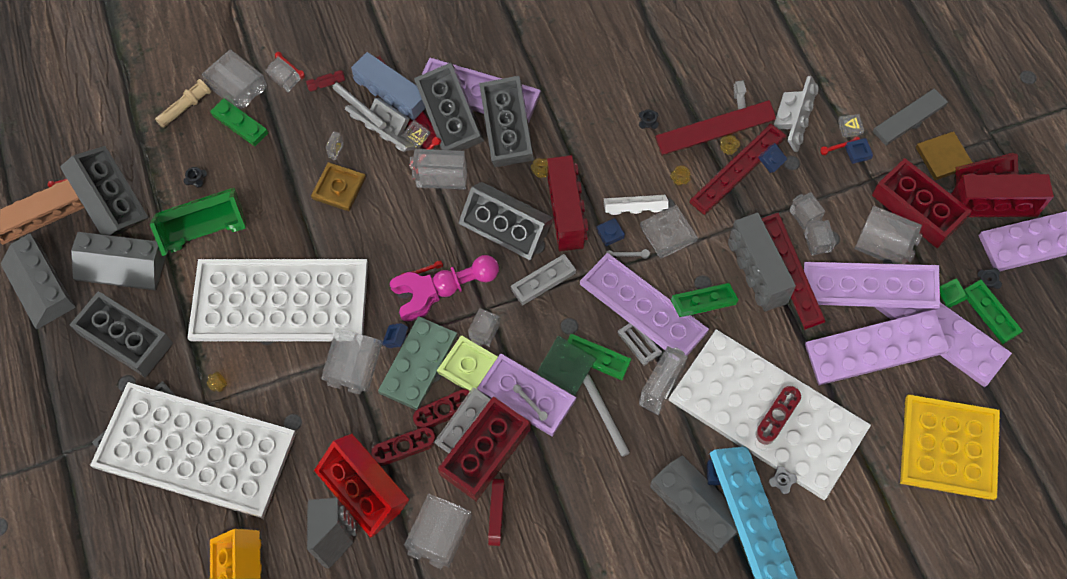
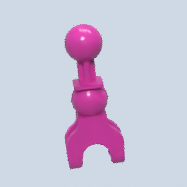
(444, 284)

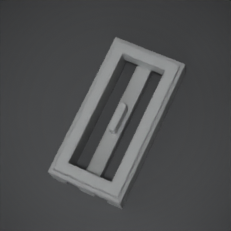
(650, 357)

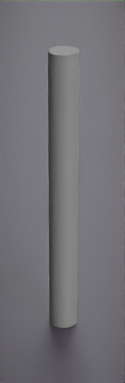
(359, 106)
(619, 442)

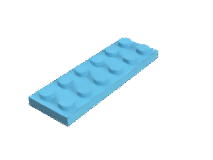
(752, 514)

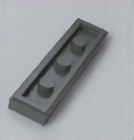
(910, 116)

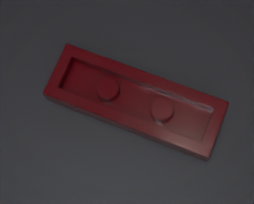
(1000, 165)

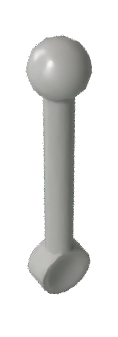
(644, 254)
(542, 414)

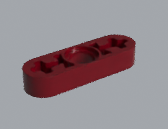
(435, 405)
(776, 406)
(416, 434)
(496, 512)

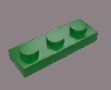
(239, 122)
(704, 300)
(992, 312)
(607, 360)

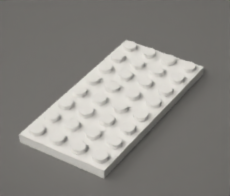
(277, 299)
(735, 390)
(194, 449)

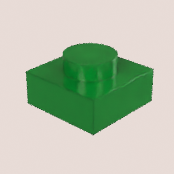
(952, 293)

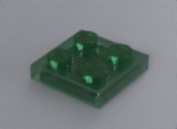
(566, 365)

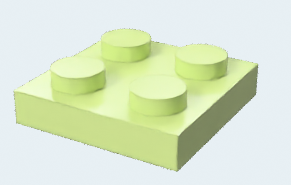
(467, 364)

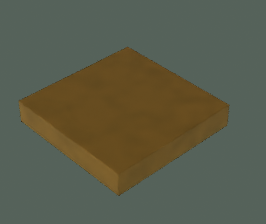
(943, 155)
(338, 186)

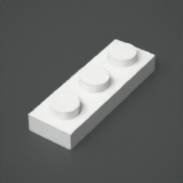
(635, 204)

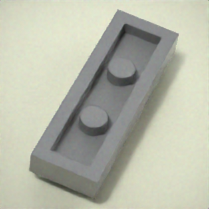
(543, 279)
(462, 419)

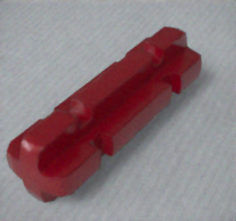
(325, 80)

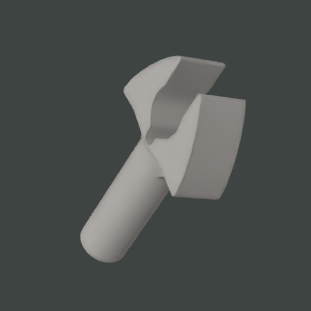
(739, 92)

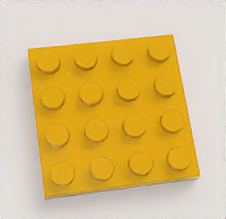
(950, 447)

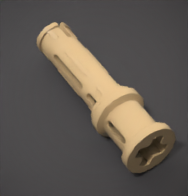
(189, 98)

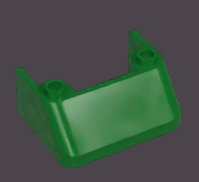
(196, 219)

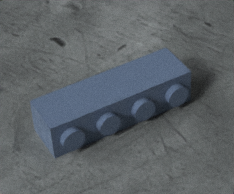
(388, 85)

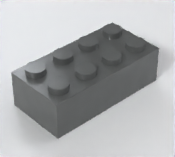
(506, 121)
(761, 262)
(121, 334)

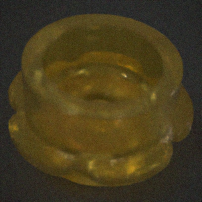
(727, 148)
(539, 172)
(684, 172)
(216, 382)

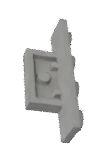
(795, 111)
(395, 123)

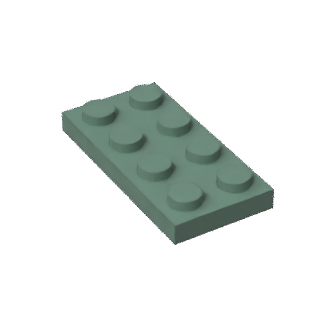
(417, 363)

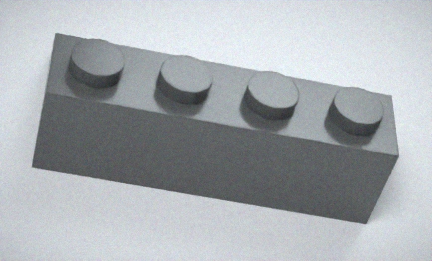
(449, 108)
(103, 191)
(505, 220)
(116, 261)
(36, 281)
(696, 502)
(329, 530)

